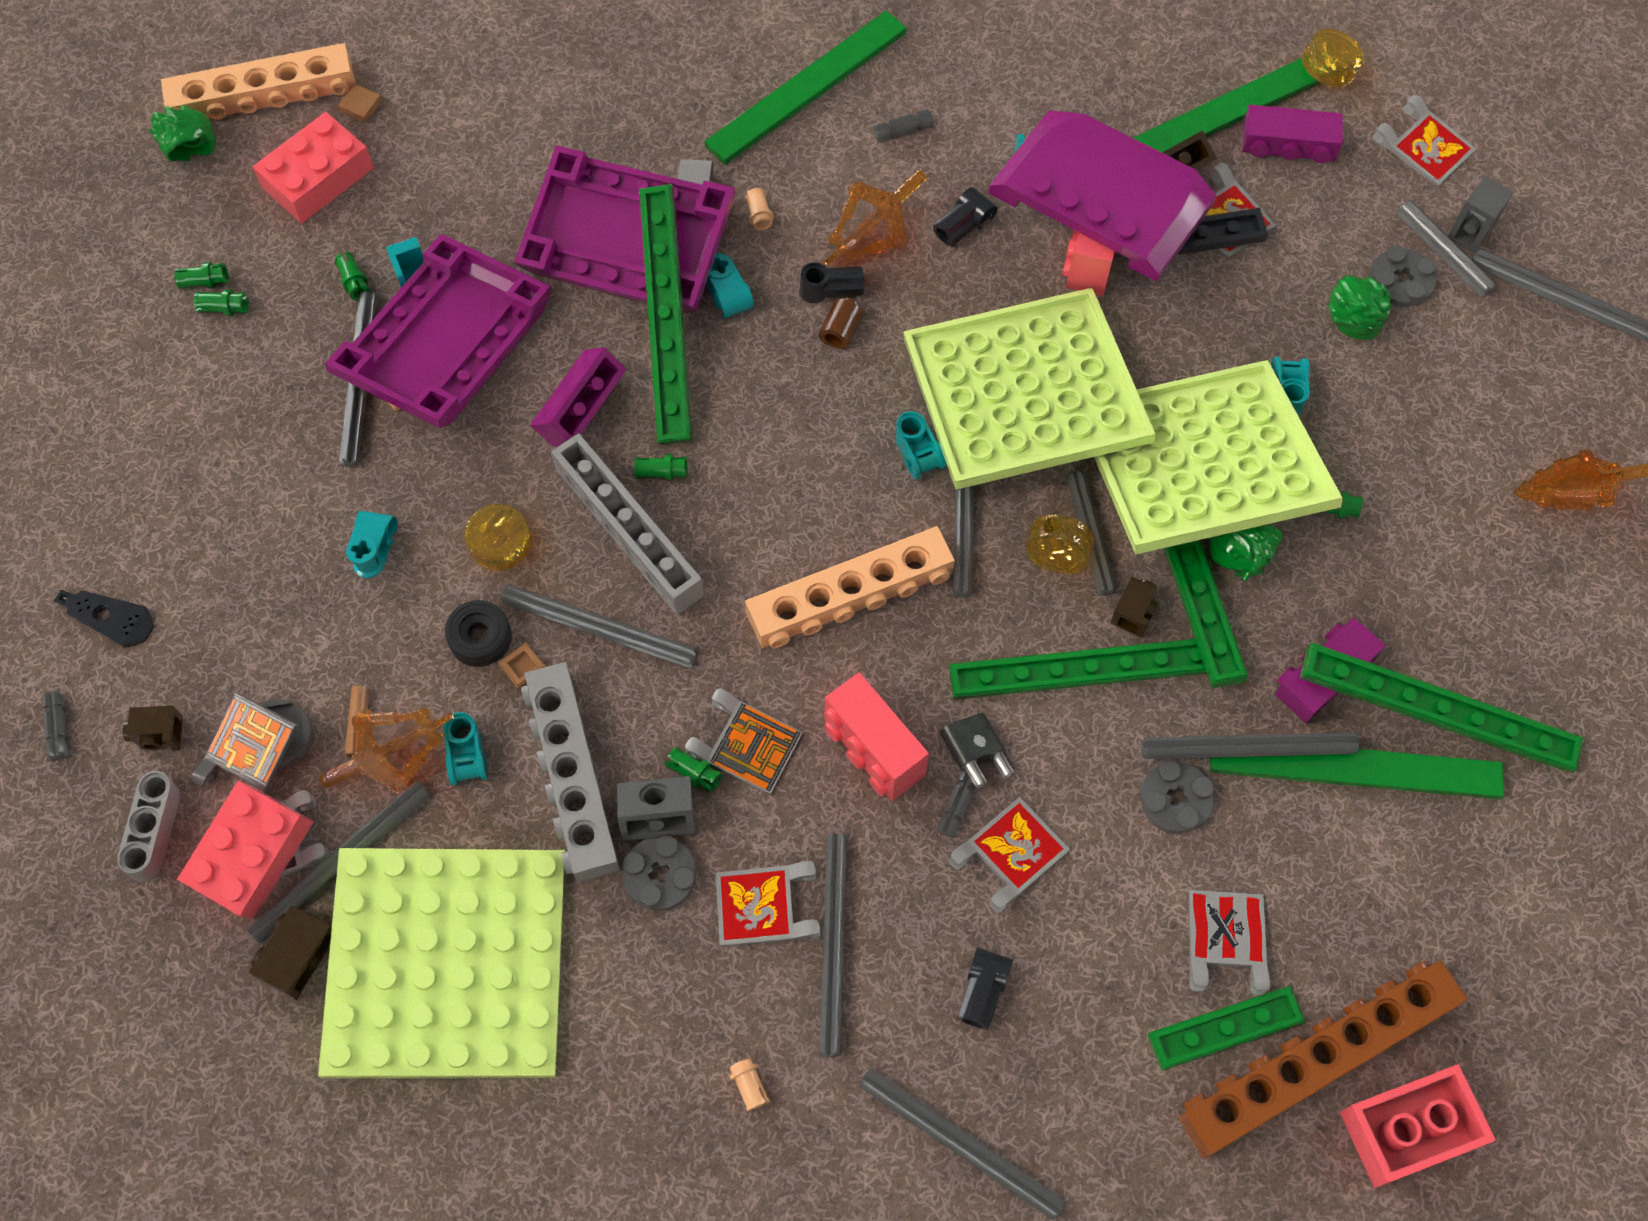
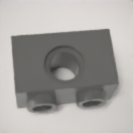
(1480, 214)
(655, 808)

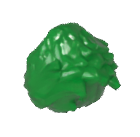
(182, 133)
(1359, 306)
(1246, 550)

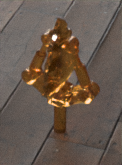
(887, 208)
(1579, 482)
(371, 758)

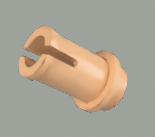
(761, 215)
(749, 1084)

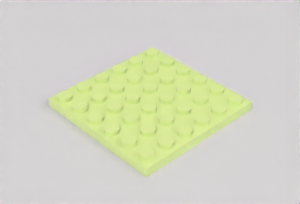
(1027, 388)
(1220, 461)
(444, 964)

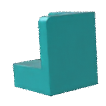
(405, 258)

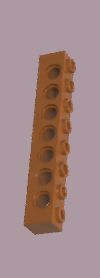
(1438, 996)

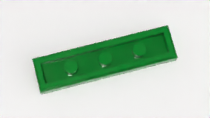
(1225, 1028)

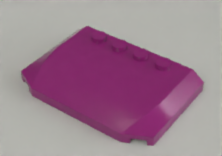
(1107, 188)

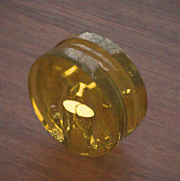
(1332, 57)
(497, 537)
(1059, 544)

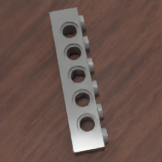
(628, 524)
(599, 856)

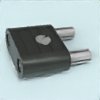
(974, 743)

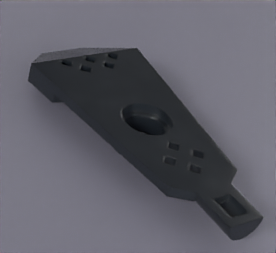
(121, 616)

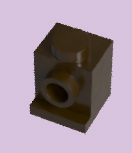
(1135, 607)
(153, 727)

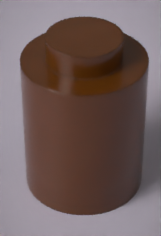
(841, 323)

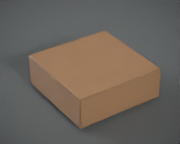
(359, 103)
(518, 662)

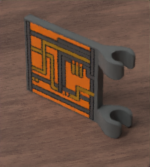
(247, 744)

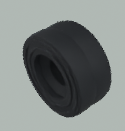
(472, 615)

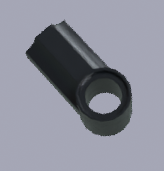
(969, 212)
(830, 282)
(986, 980)

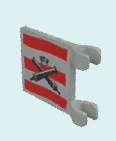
(1227, 932)

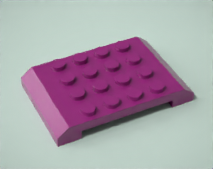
(591, 227)
(442, 332)

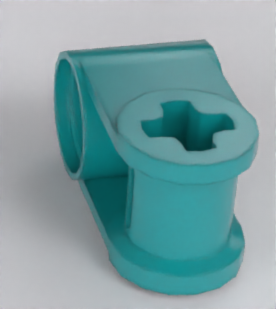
(728, 288)
(1294, 380)
(920, 450)
(371, 542)
(464, 756)

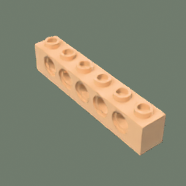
(262, 82)
(860, 572)

